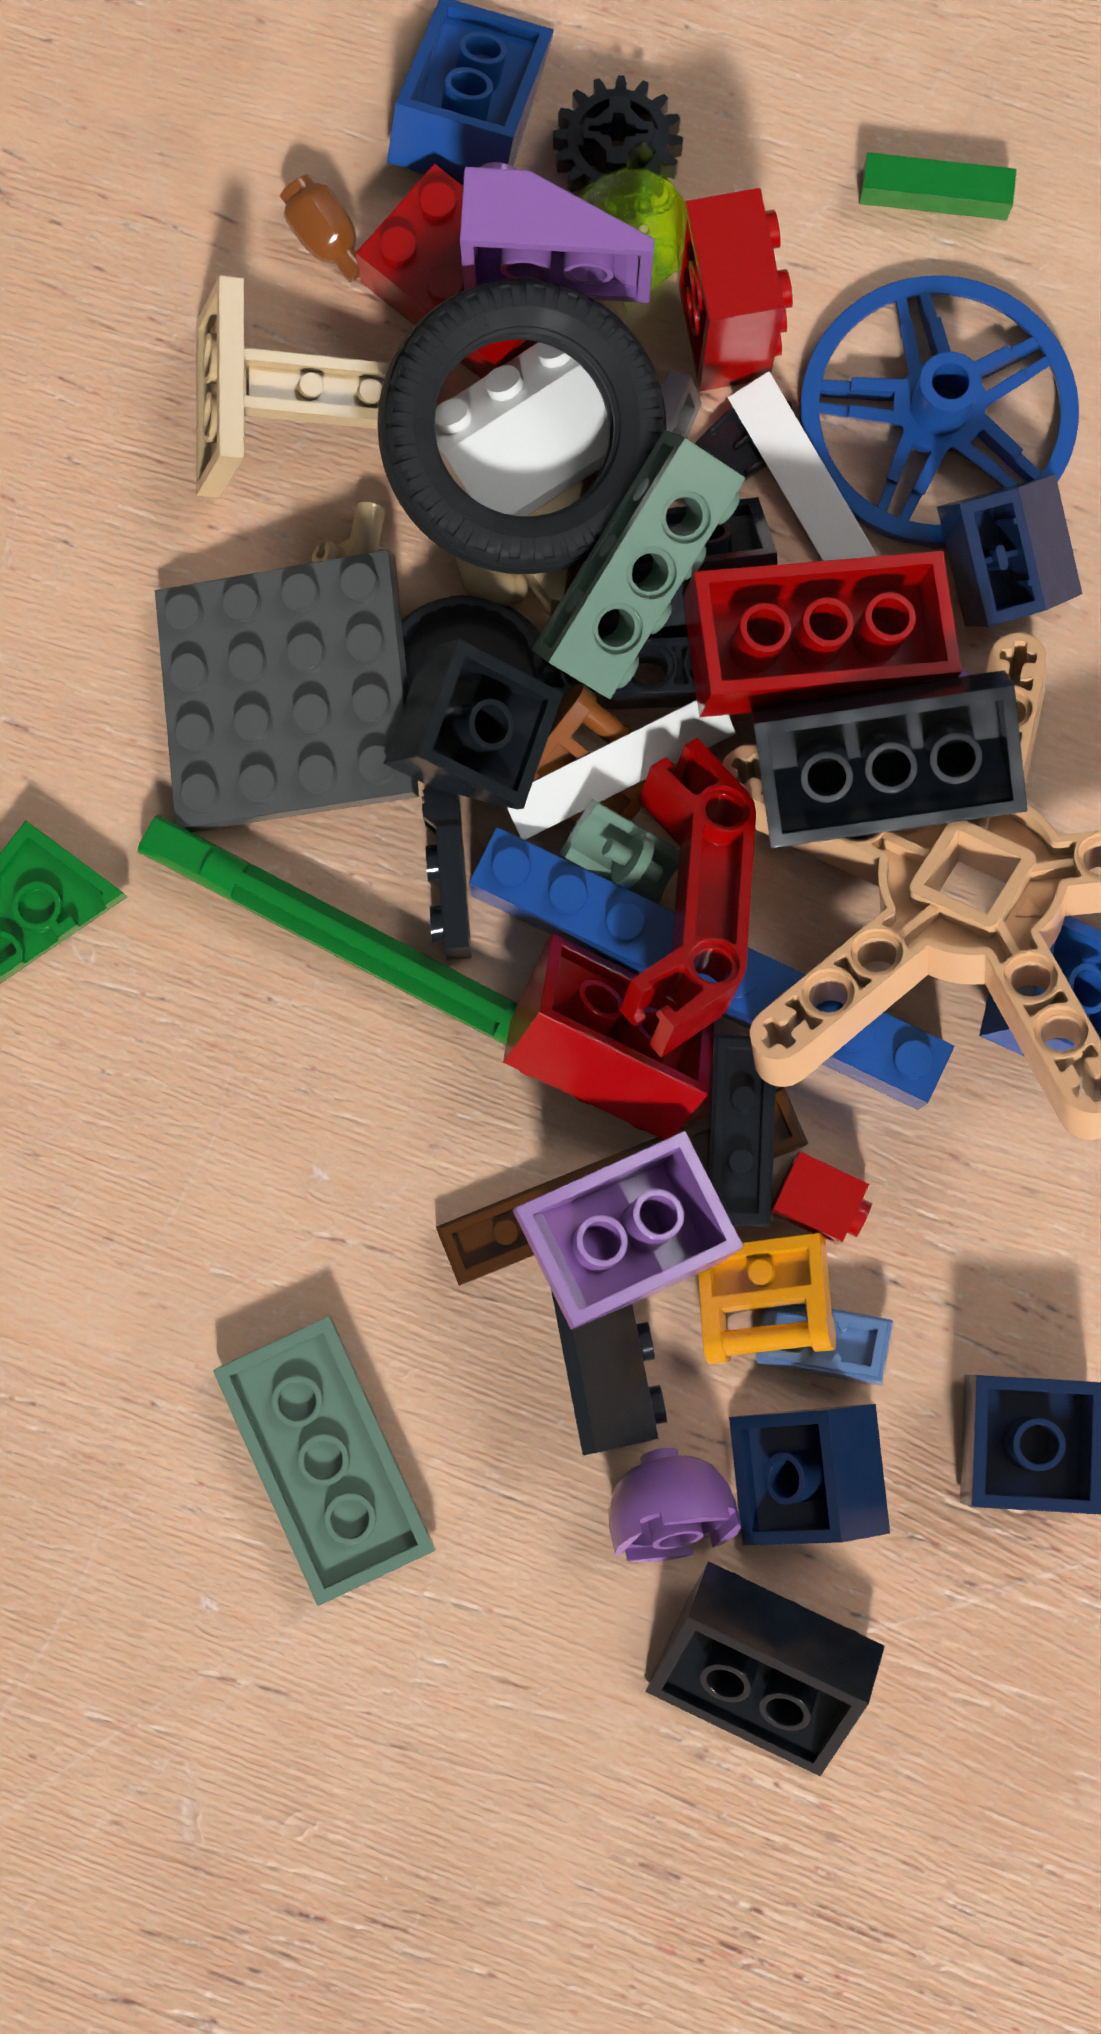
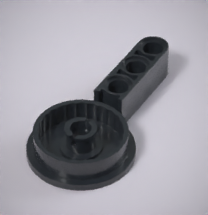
(511, 637)

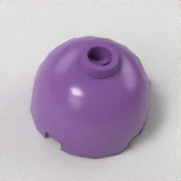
(669, 1506)

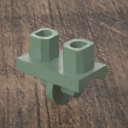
(621, 851)

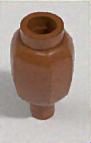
(321, 224)

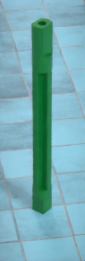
(328, 928)

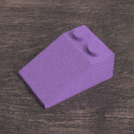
(535, 230)
(628, 1230)

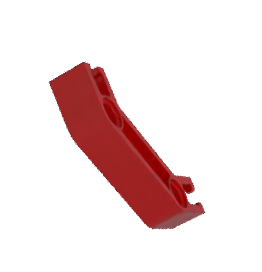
(710, 894)

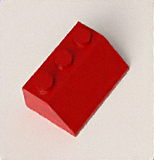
(582, 1044)

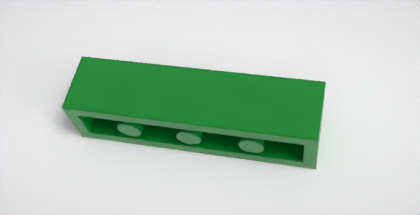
(937, 186)

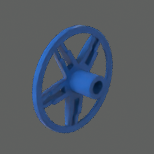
(939, 400)

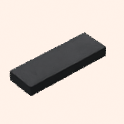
(741, 1133)

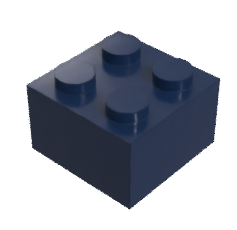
(1031, 1444)

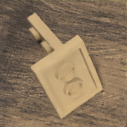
(276, 387)

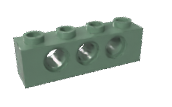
(638, 528)

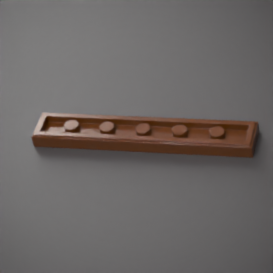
(494, 1240)

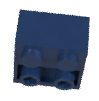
(1010, 552)

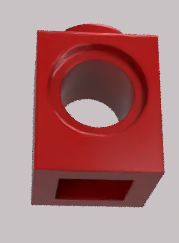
(821, 1199)

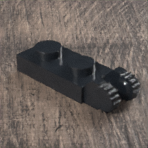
(447, 865)

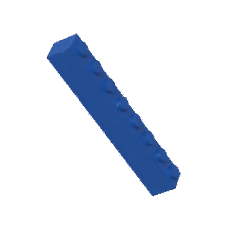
(640, 933)

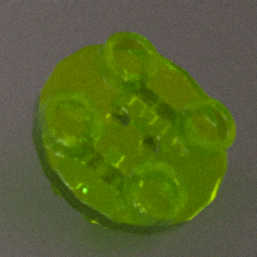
(646, 199)

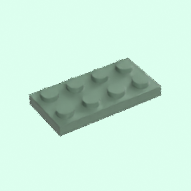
(324, 1460)

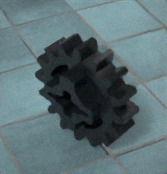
(613, 116)

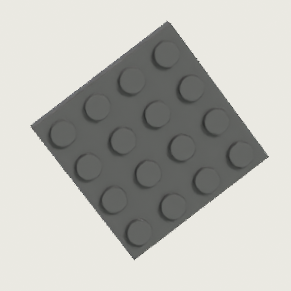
(283, 691)

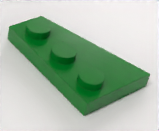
(44, 898)

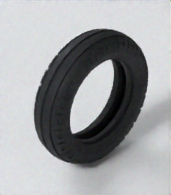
(409, 398)

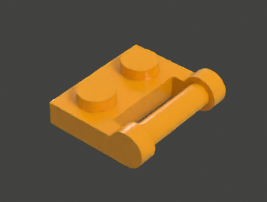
(764, 1277)

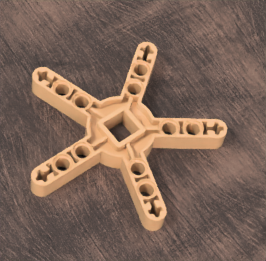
(947, 939)

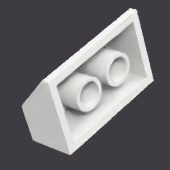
(524, 431)

